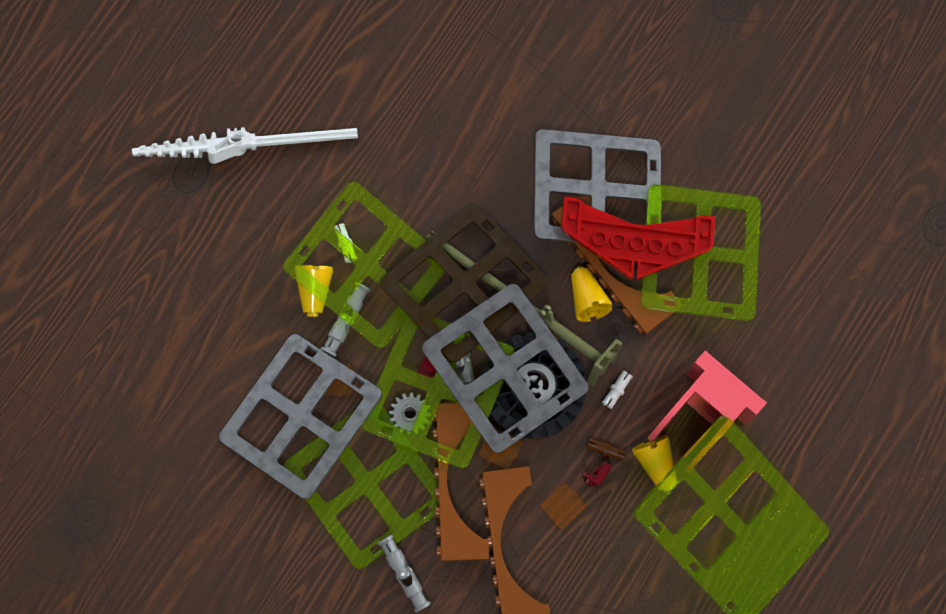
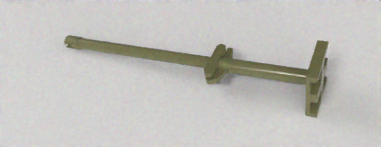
(601, 360)

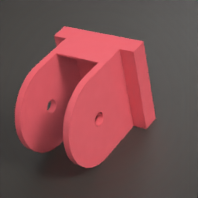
(715, 395)

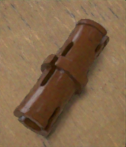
(606, 449)

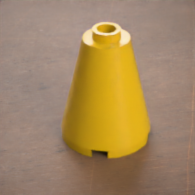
(588, 296)
(309, 302)
(655, 457)

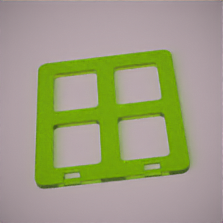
(365, 263)
(698, 303)
(436, 391)
(366, 484)

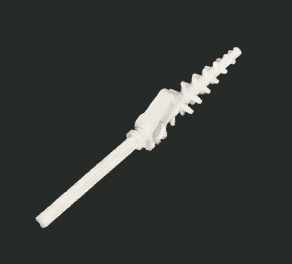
(237, 143)

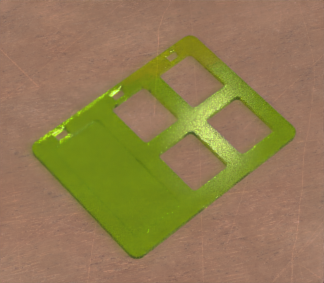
(763, 551)

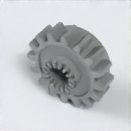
(402, 407)

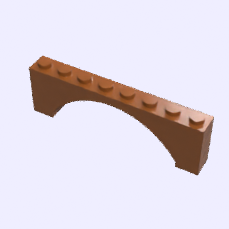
(628, 298)
(501, 491)
(456, 540)

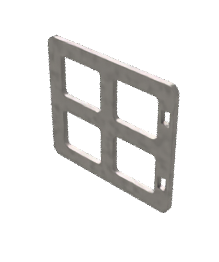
(597, 187)
(504, 367)
(300, 416)

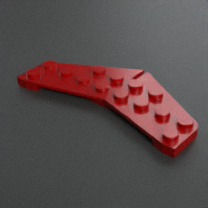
(623, 243)

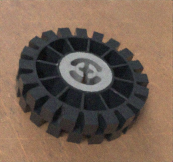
(509, 410)

